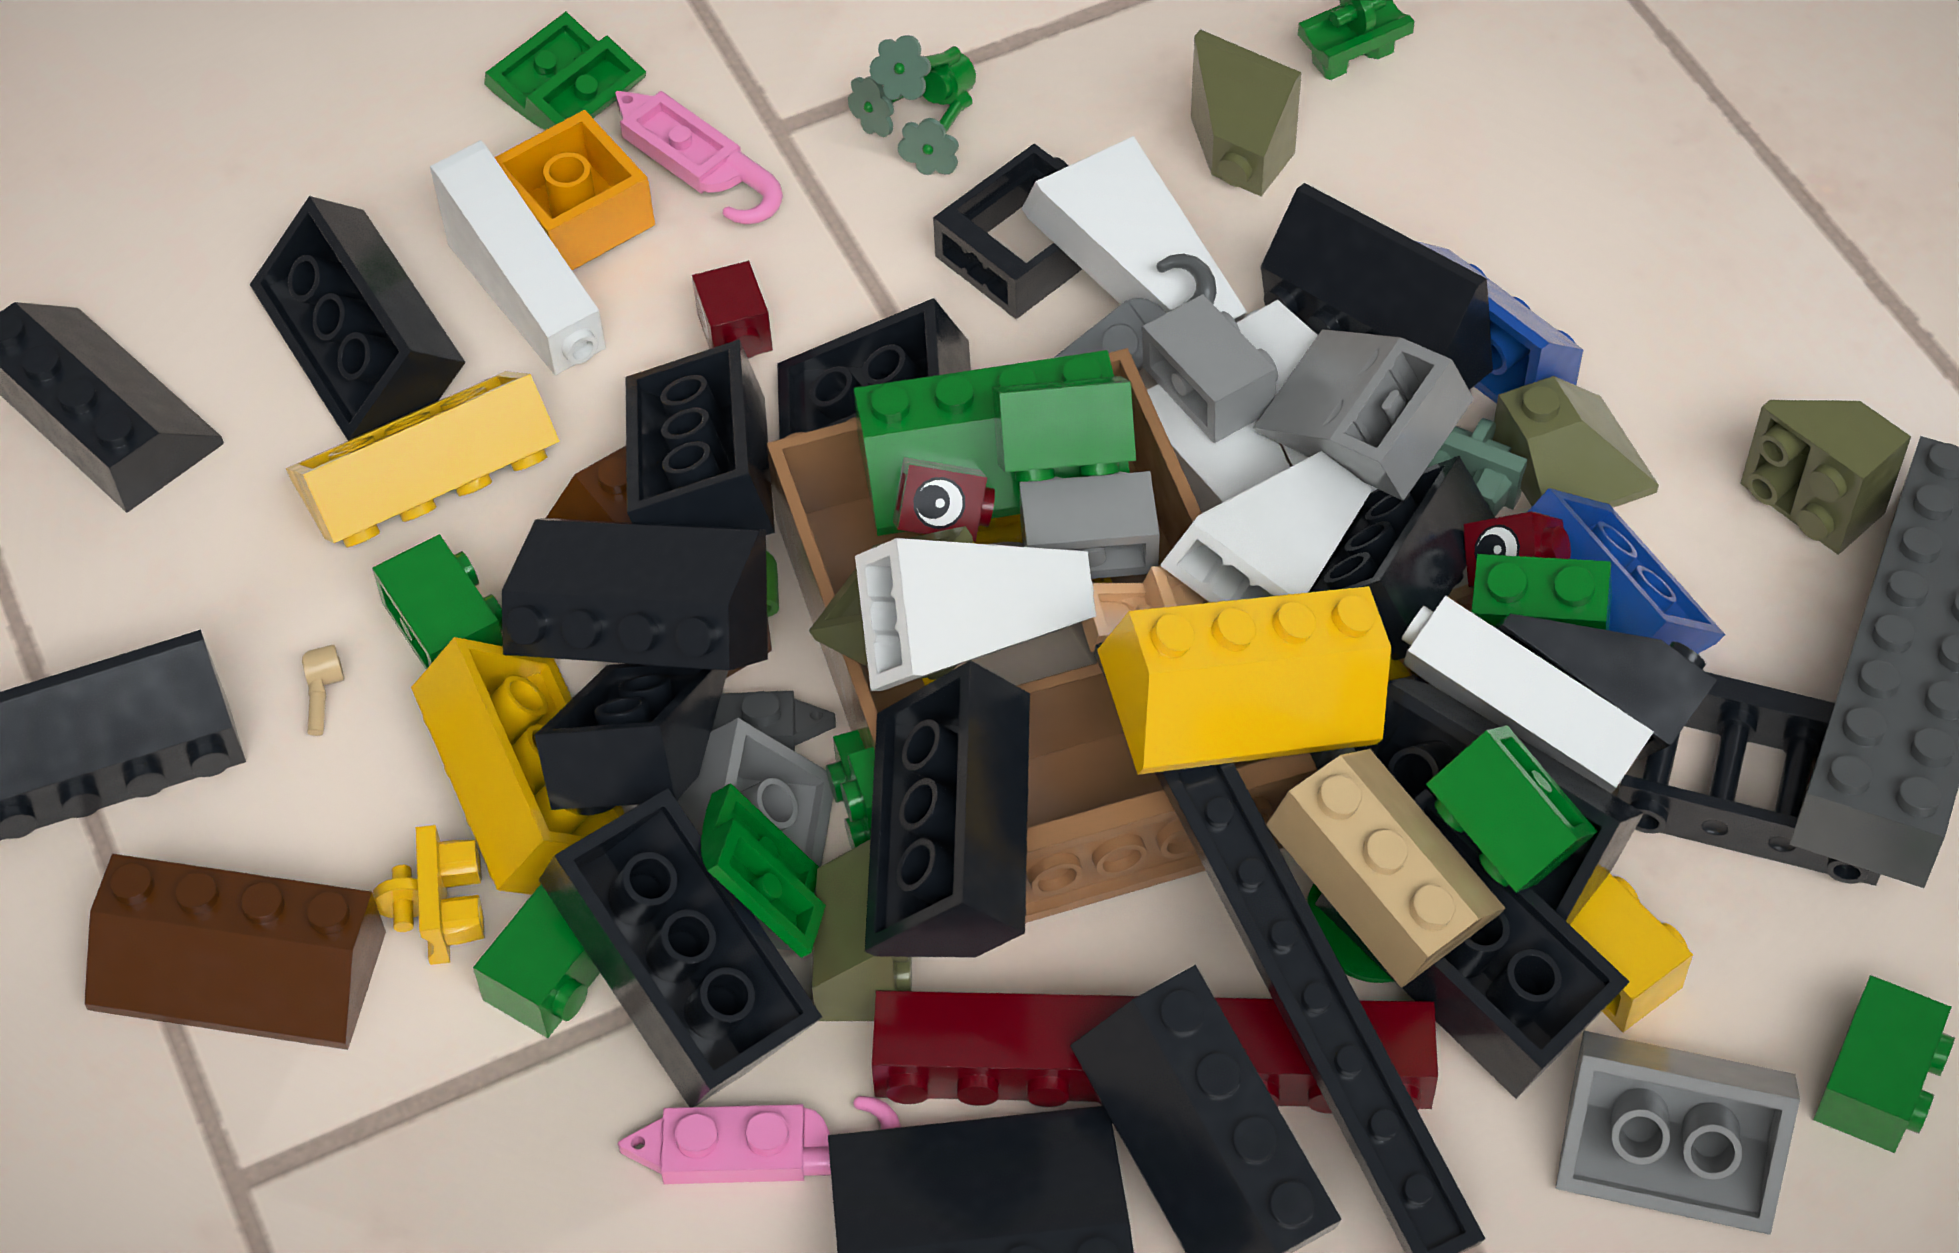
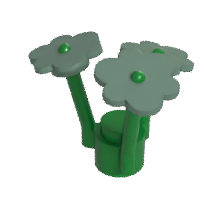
(908, 75)

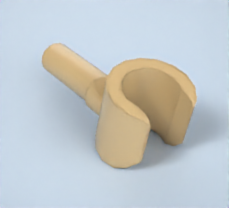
(321, 668)

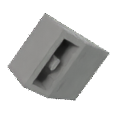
(1369, 406)

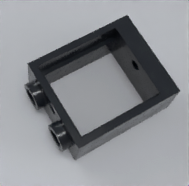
(985, 263)

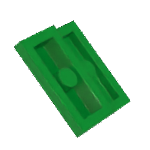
(563, 74)
(762, 868)

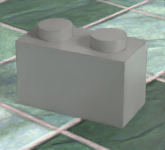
(1209, 367)
(1096, 514)

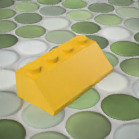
(425, 456)
(1249, 678)
(484, 727)

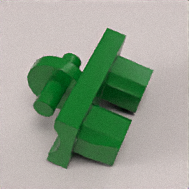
(1352, 31)

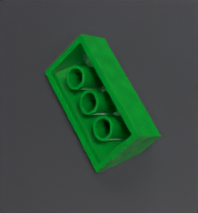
(952, 424)

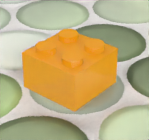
(580, 188)

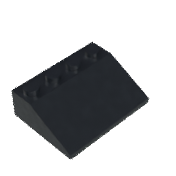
(982, 1186)

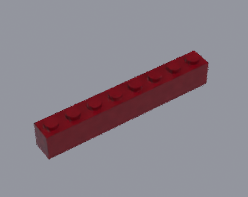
(1020, 1047)

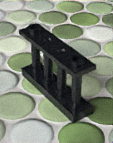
(1740, 715)

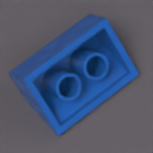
(1521, 342)
(1644, 592)

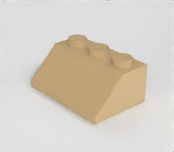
(1382, 864)

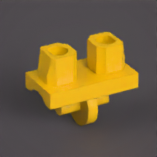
(441, 919)

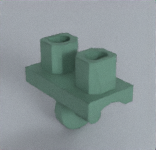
(1489, 463)

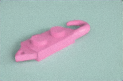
(695, 152)
(741, 1142)

